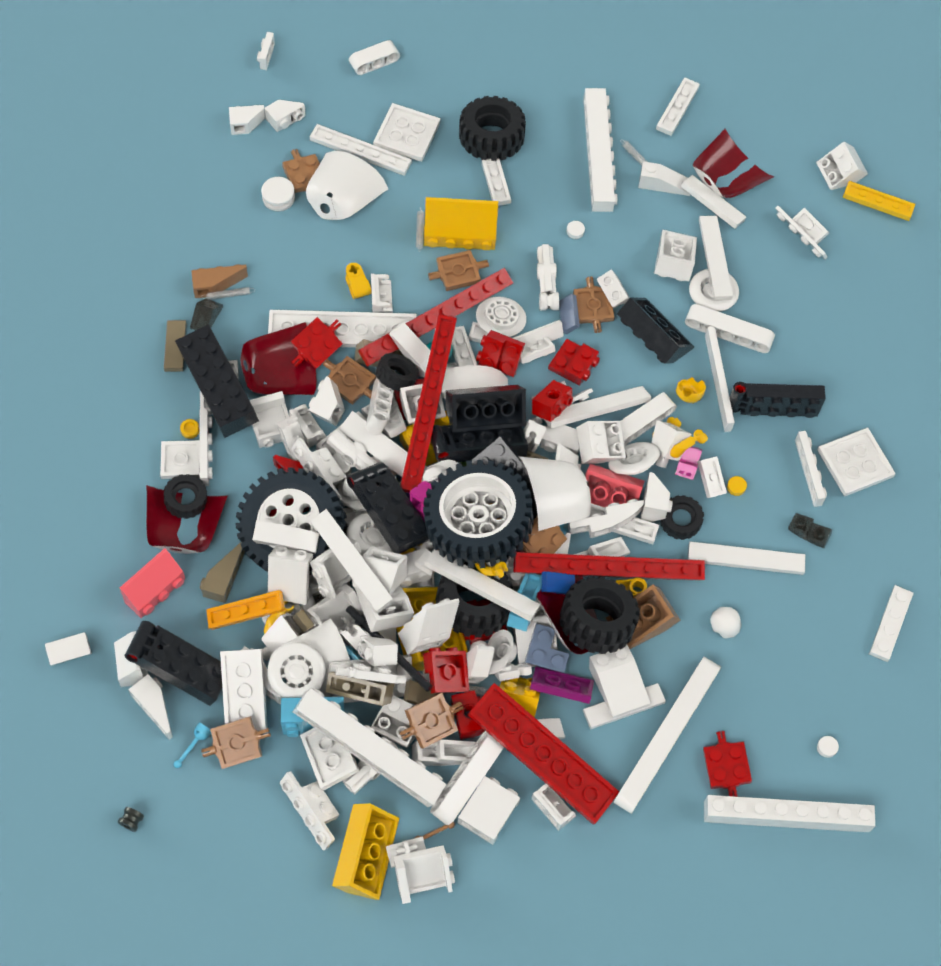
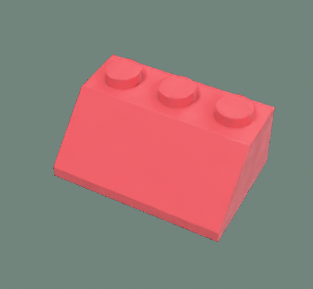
(611, 487)
(152, 583)

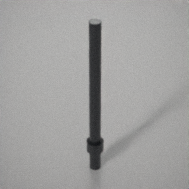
(361, 621)

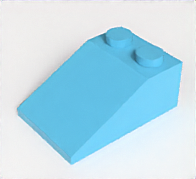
(291, 723)

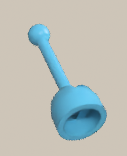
(201, 732)

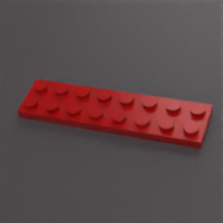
(543, 753)

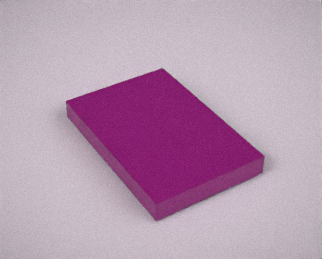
(562, 684)

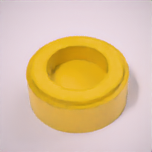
(189, 428)
(736, 486)

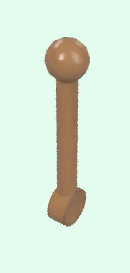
(450, 826)

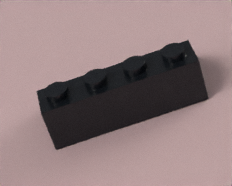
(654, 330)
(486, 408)

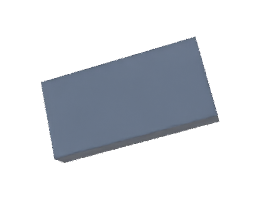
(569, 313)

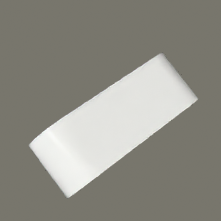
(374, 57)

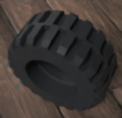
(492, 112)
(471, 618)
(593, 633)

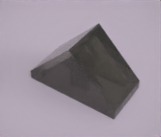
(205, 313)

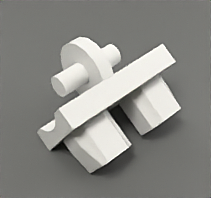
(404, 847)

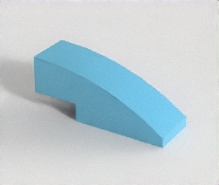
(529, 587)

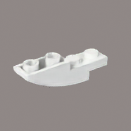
(614, 517)

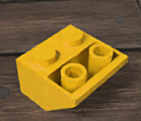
(520, 691)

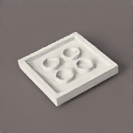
(407, 132)
(856, 462)

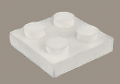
(180, 458)

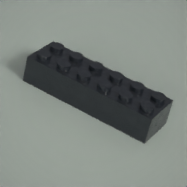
(217, 381)

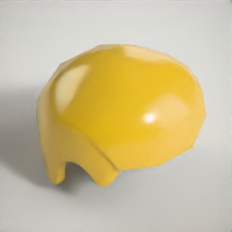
(690, 390)

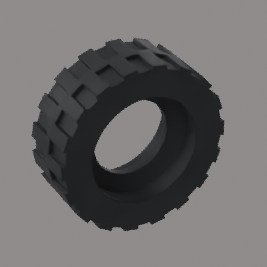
(399, 364)
(181, 482)
(695, 524)

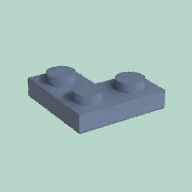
(540, 650)

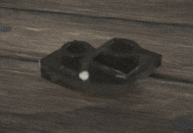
(809, 531)

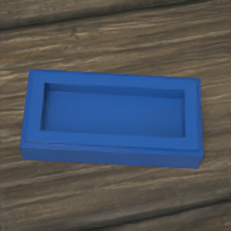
(557, 582)

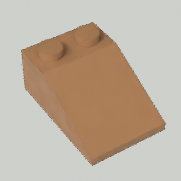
(654, 617)

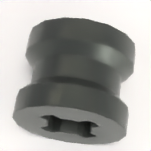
(130, 819)

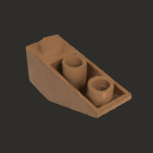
(216, 279)

